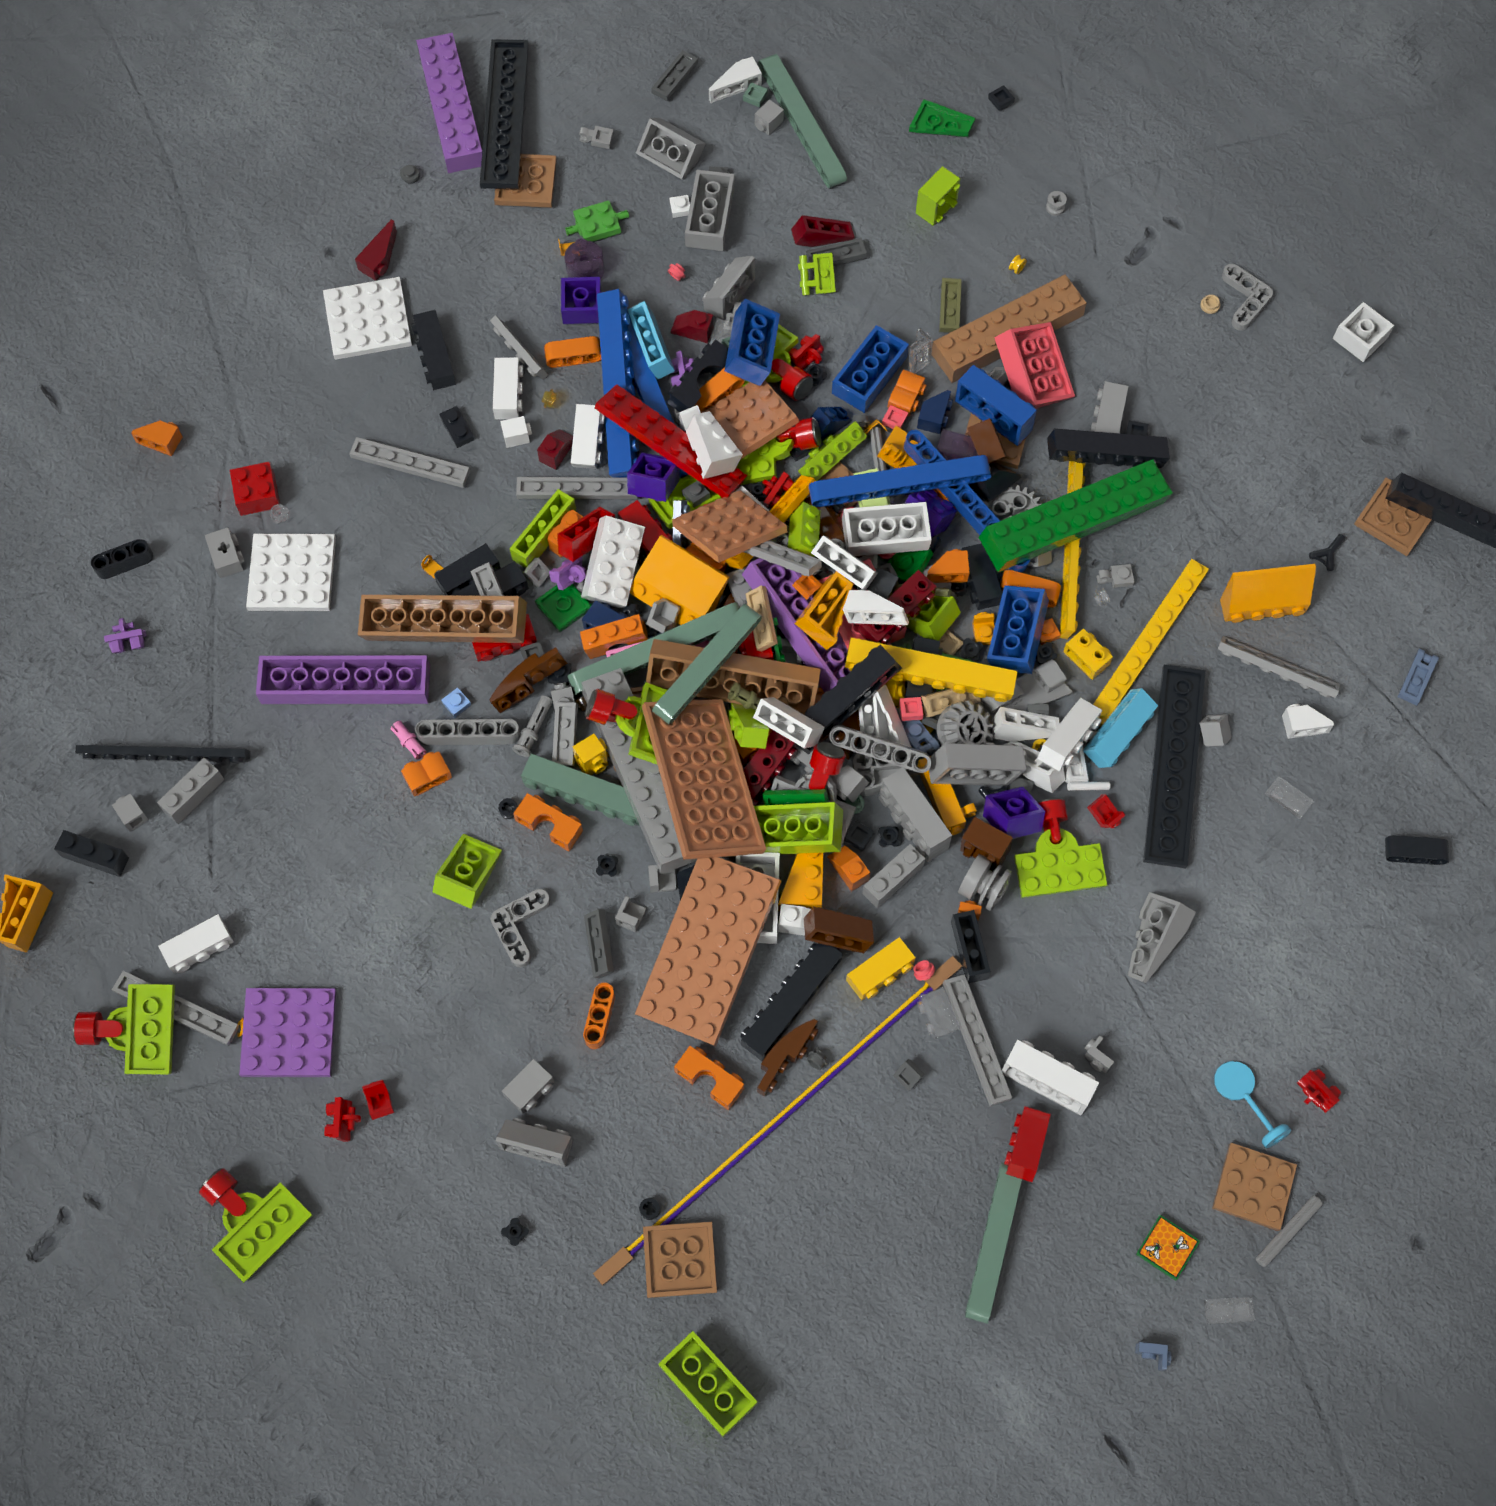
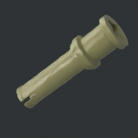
(747, 698)

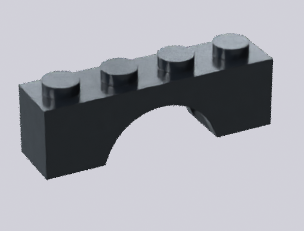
(687, 393)
(882, 584)

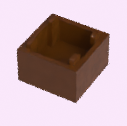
(987, 440)
(987, 841)

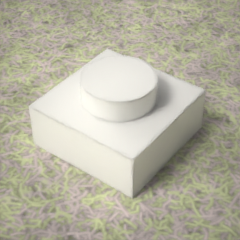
(679, 206)

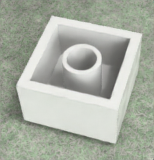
(1363, 331)

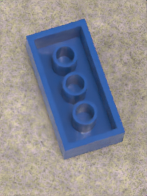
(752, 342)
(870, 368)
(990, 399)
(1018, 628)

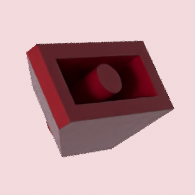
(693, 325)
(554, 448)

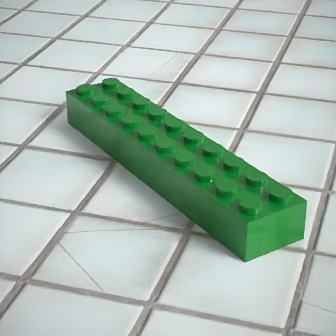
(1074, 515)

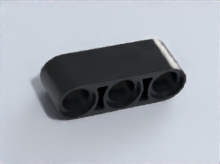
(132, 559)
(1417, 850)

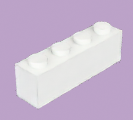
(1070, 734)

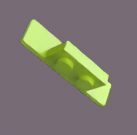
(832, 451)

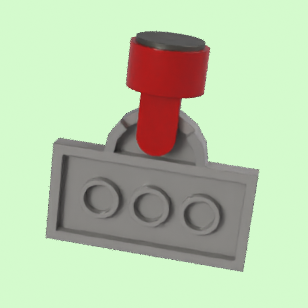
(826, 761)

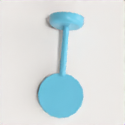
(1237, 1082)

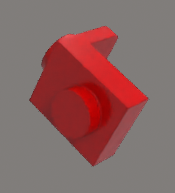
(1105, 812)
(378, 1099)

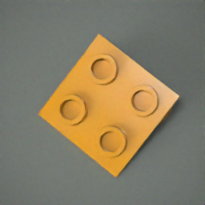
(893, 450)

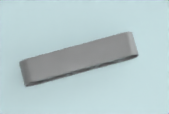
(477, 737)
(887, 756)

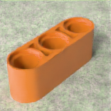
(572, 351)
(718, 388)
(1019, 579)
(599, 1005)

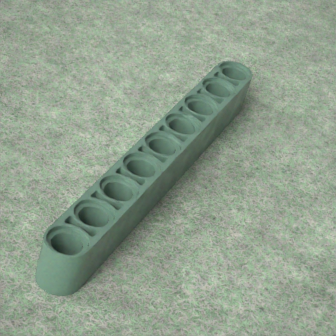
(802, 121)
(638, 655)

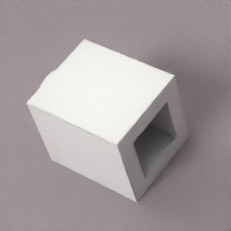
(516, 431)

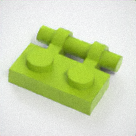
(823, 274)

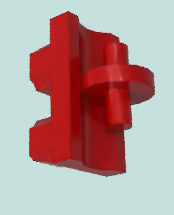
(808, 353)
(777, 489)
(1318, 1091)
(343, 1121)

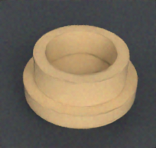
(1210, 304)

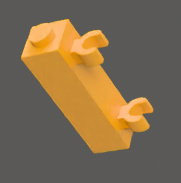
(946, 803)

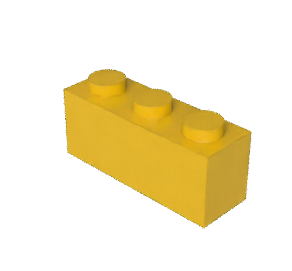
(881, 969)

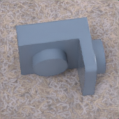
(1151, 1350)

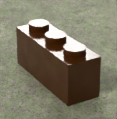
(838, 930)

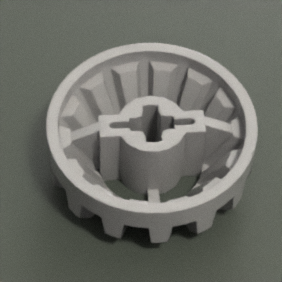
(960, 724)

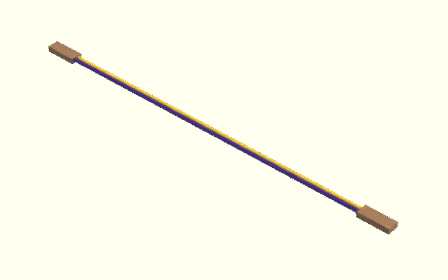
(622, 1257)

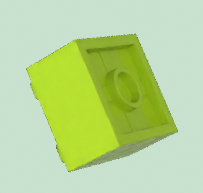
(937, 196)

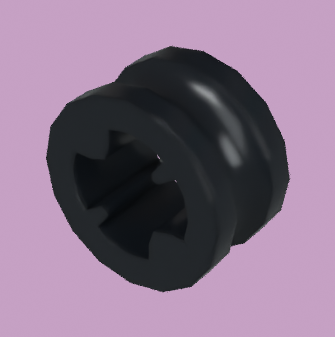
(508, 801)
(655, 1205)

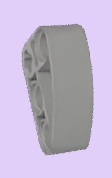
(874, 771)

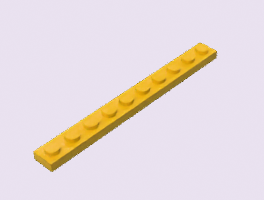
(1070, 563)
(1150, 639)

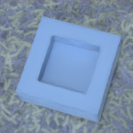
(456, 702)

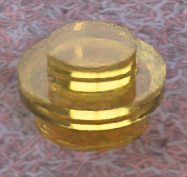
(549, 398)

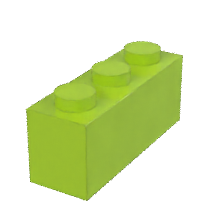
(804, 529)
(746, 729)

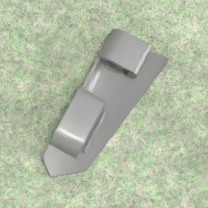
(1040, 687)

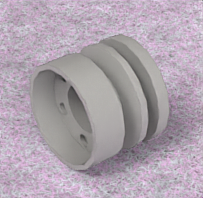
(985, 882)

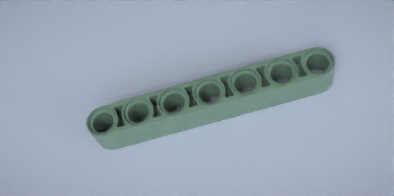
(707, 664)
(993, 1246)

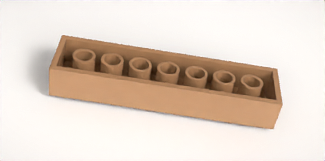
(975, 341)
(442, 618)
(787, 682)

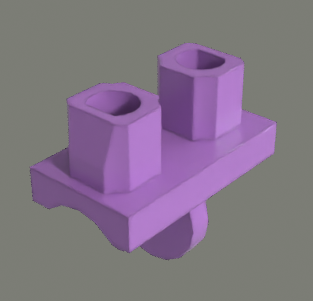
(680, 365)
(568, 573)
(116, 640)

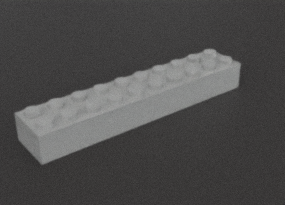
(639, 779)

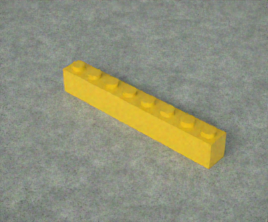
(941, 671)

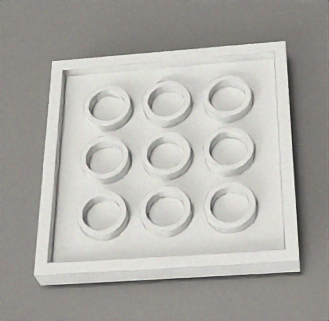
(367, 318)
(291, 572)

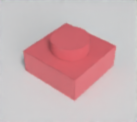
(894, 416)
(911, 709)

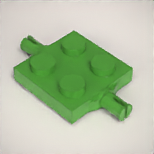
(597, 221)

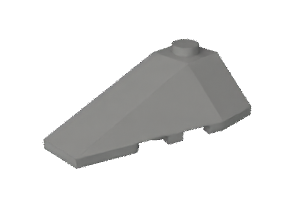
(1161, 929)

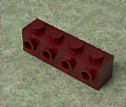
(911, 597)
(768, 764)

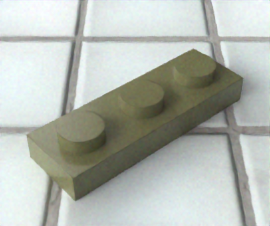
(950, 305)

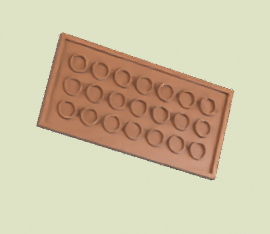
(704, 782)
(708, 948)

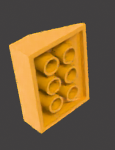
(679, 578)
(1268, 593)

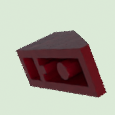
(818, 231)
(376, 255)

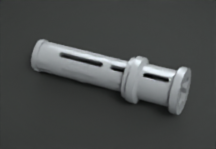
(529, 735)

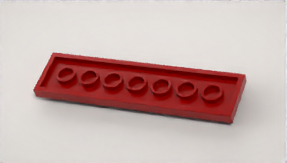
(662, 437)

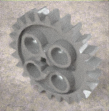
(1006, 502)

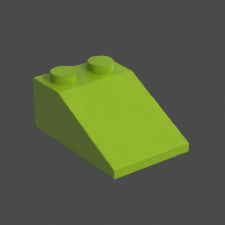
(935, 618)
(466, 871)

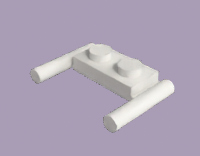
(1077, 775)

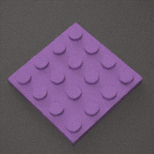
(288, 1032)

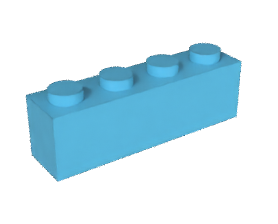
(651, 340)
(1120, 728)

